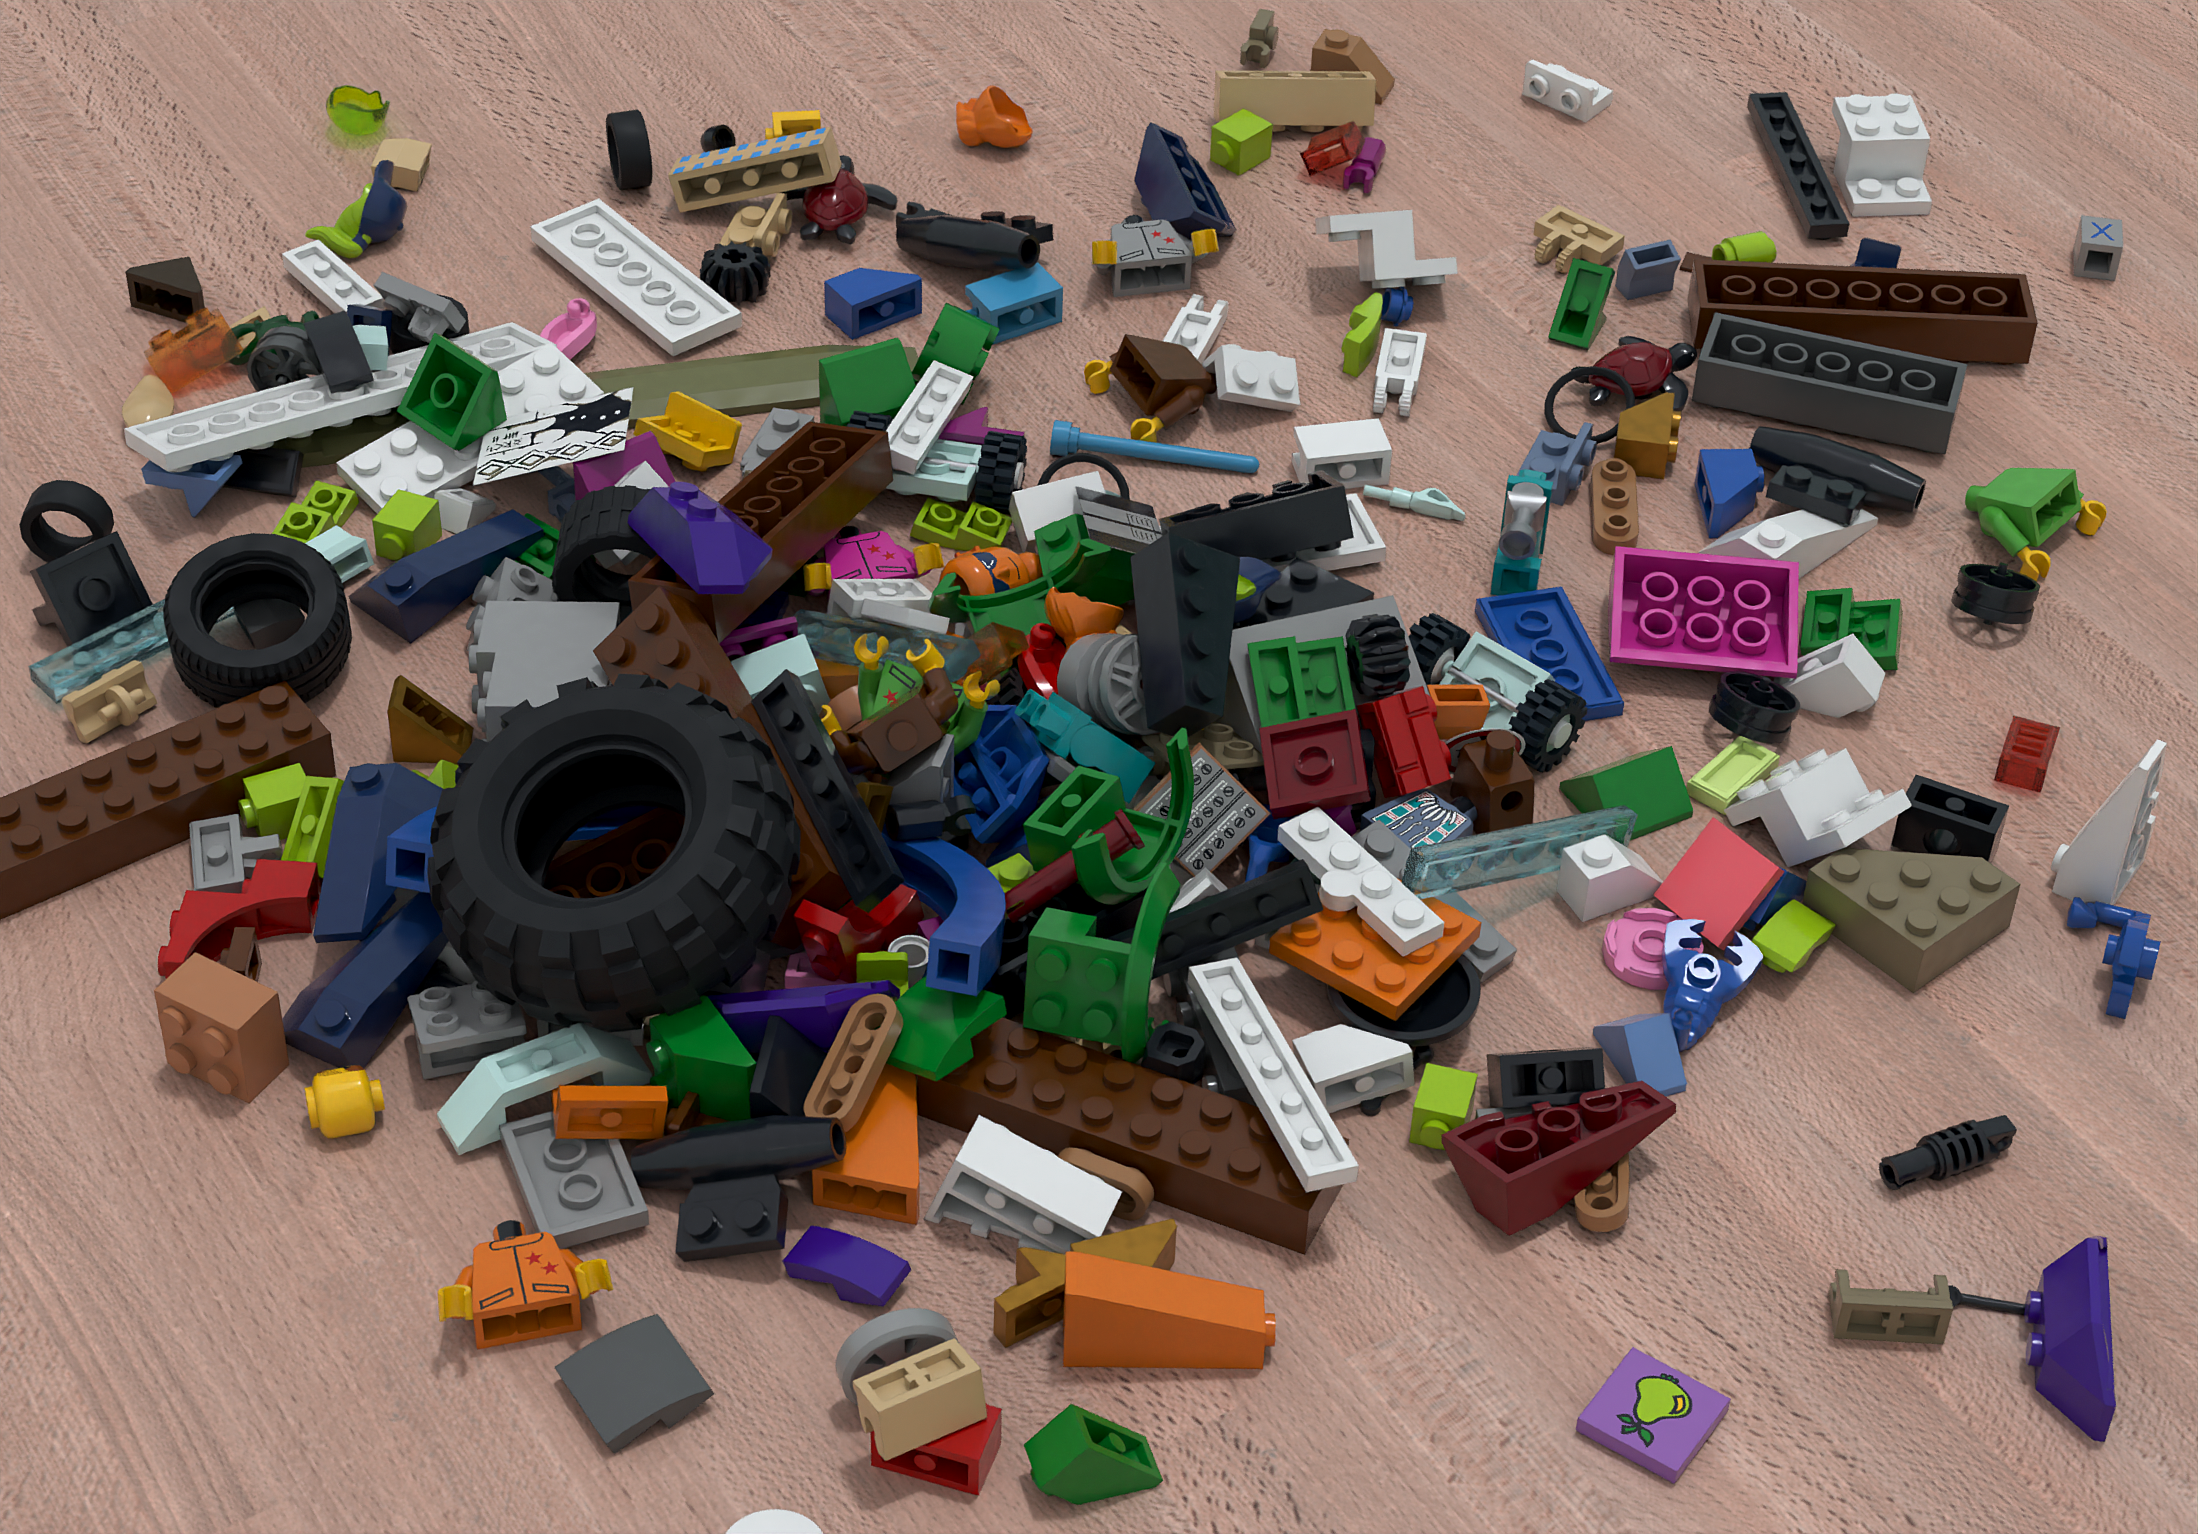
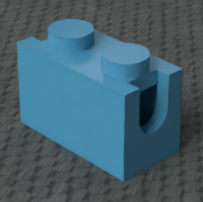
(1017, 301)

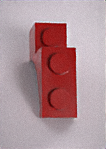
(275, 901)
(838, 936)

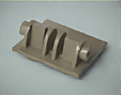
(1217, 739)

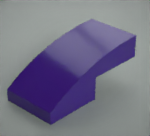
(853, 1265)

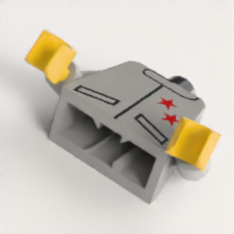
(1150, 256)

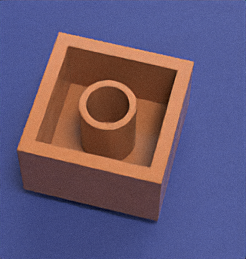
(222, 1027)

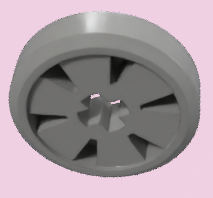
(887, 1341)

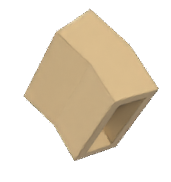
(410, 161)

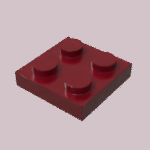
(1314, 764)

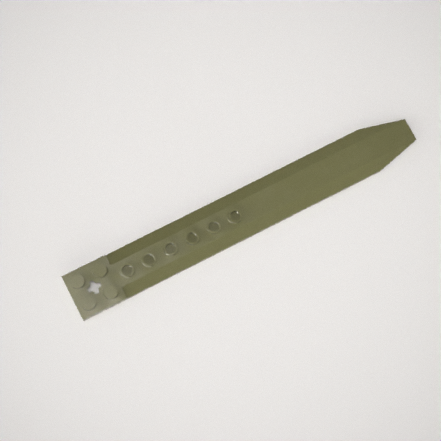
(727, 384)

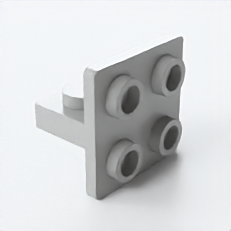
(462, 1027)

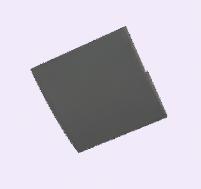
(634, 1381)

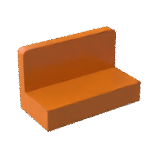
(609, 1112)

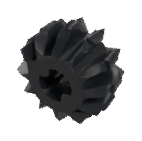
(736, 272)
(1377, 655)

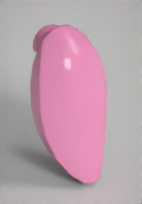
(572, 329)

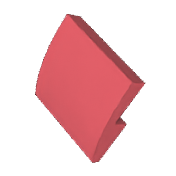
(1719, 882)

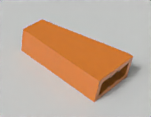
(881, 1156)
(1159, 1318)

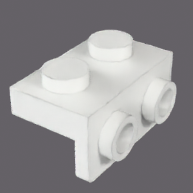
(1254, 377)

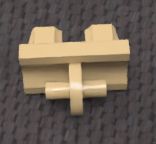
(109, 701)

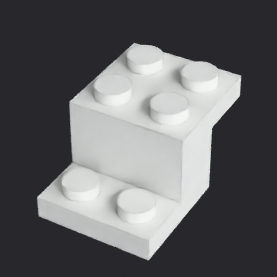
(1881, 155)
(1386, 248)
(1816, 806)

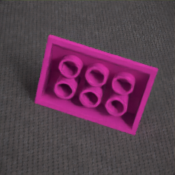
(1703, 612)

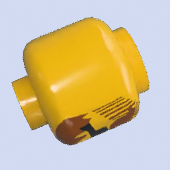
(343, 1101)

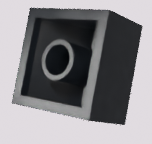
(784, 1071)

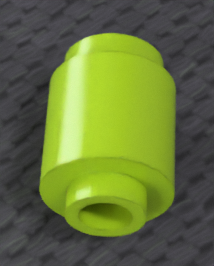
(1746, 247)

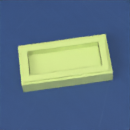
(1730, 771)

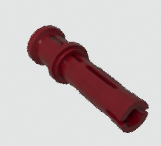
(1062, 872)

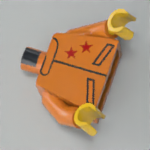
(522, 1287)

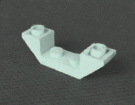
(532, 1068)

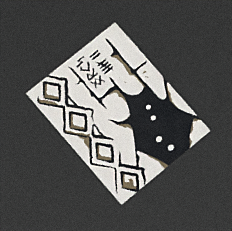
(555, 436)

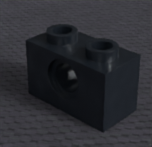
(1949, 821)
(1544, 1076)

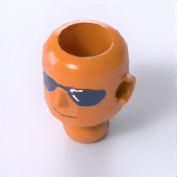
(992, 570)

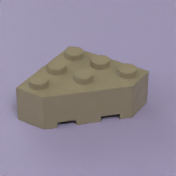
(1911, 909)

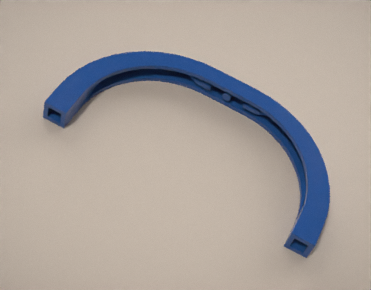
(947, 879)

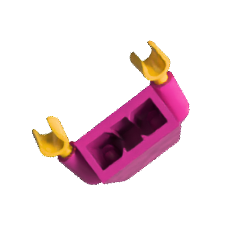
(868, 557)

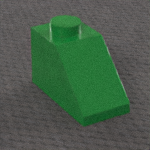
(1090, 1458)

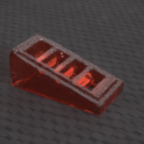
(2026, 754)

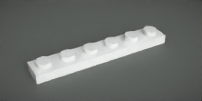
(1273, 1075)

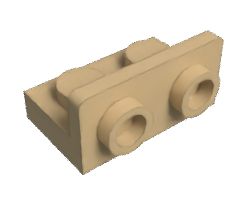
(760, 226)

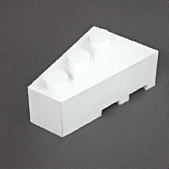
(1022, 1192)

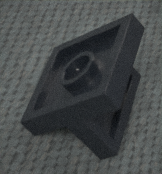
(89, 589)

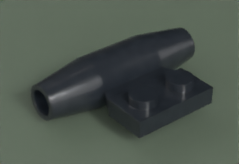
(977, 244)
(1832, 476)
(735, 1178)

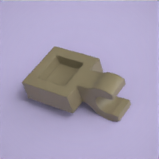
(1261, 39)

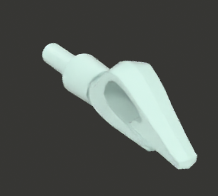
(1426, 502)

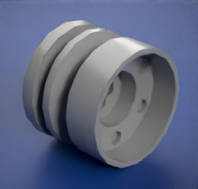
(1105, 681)

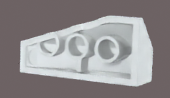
(1793, 538)
(2114, 838)

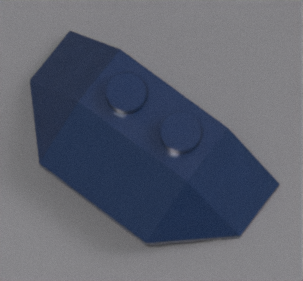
(1177, 186)

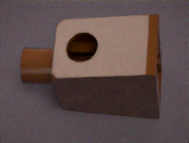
(1495, 782)

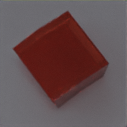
(1318, 160)

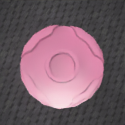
(1635, 947)

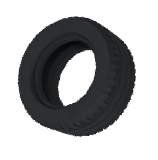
(248, 570)

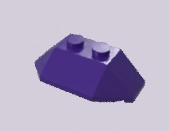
(700, 539)
(811, 1010)
(2075, 1337)

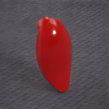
(1041, 661)

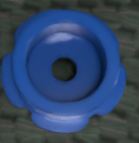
(1396, 305)

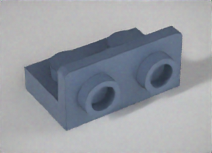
(1562, 460)

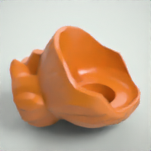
(992, 120)
(1078, 616)

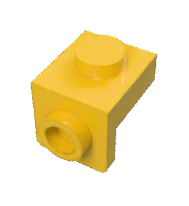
(792, 123)

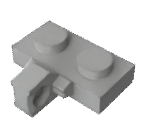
(224, 856)

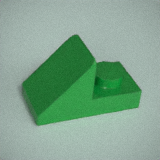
(1582, 304)

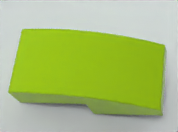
(1363, 339)
(320, 511)
(960, 530)
(1792, 936)

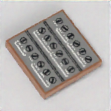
(1220, 813)

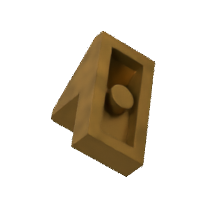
(1036, 1298)

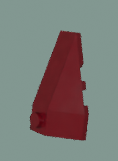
(1539, 1161)

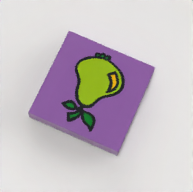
(1653, 1415)

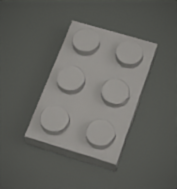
(572, 1185)

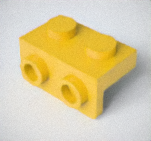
(693, 432)

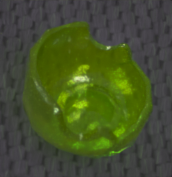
(356, 110)

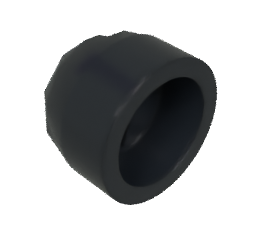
(717, 138)

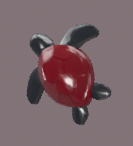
(839, 203)
(1644, 368)

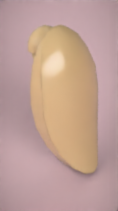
(147, 402)

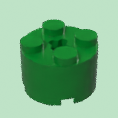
(957, 343)

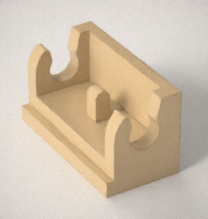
(921, 1398)

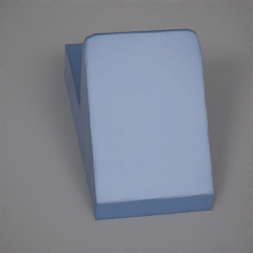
(198, 483)

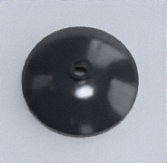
(1432, 1018)

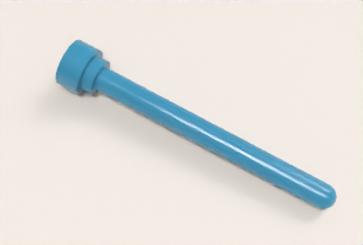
(1069, 439)

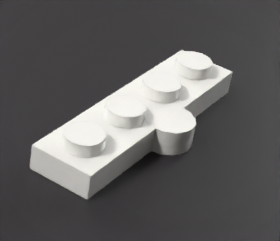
(1357, 879)

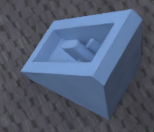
(1644, 1050)

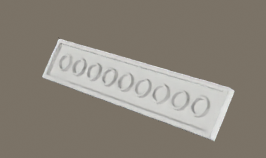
(305, 405)

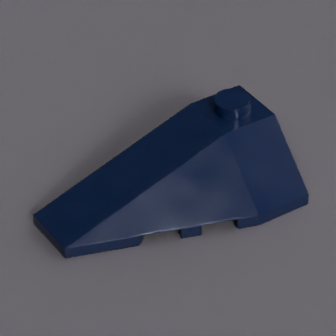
(435, 580)
(367, 810)
(363, 993)

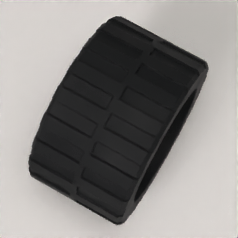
(591, 527)

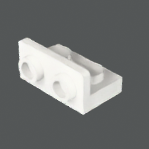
(1565, 90)
(849, 594)

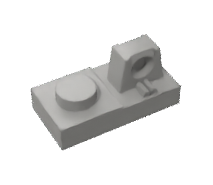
(429, 311)

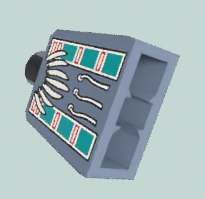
(1424, 818)

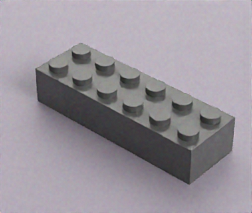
(1829, 383)

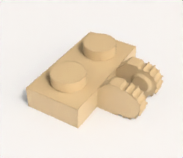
(1576, 236)

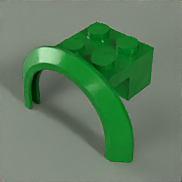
(1022, 605)
(1087, 803)
(1097, 984)

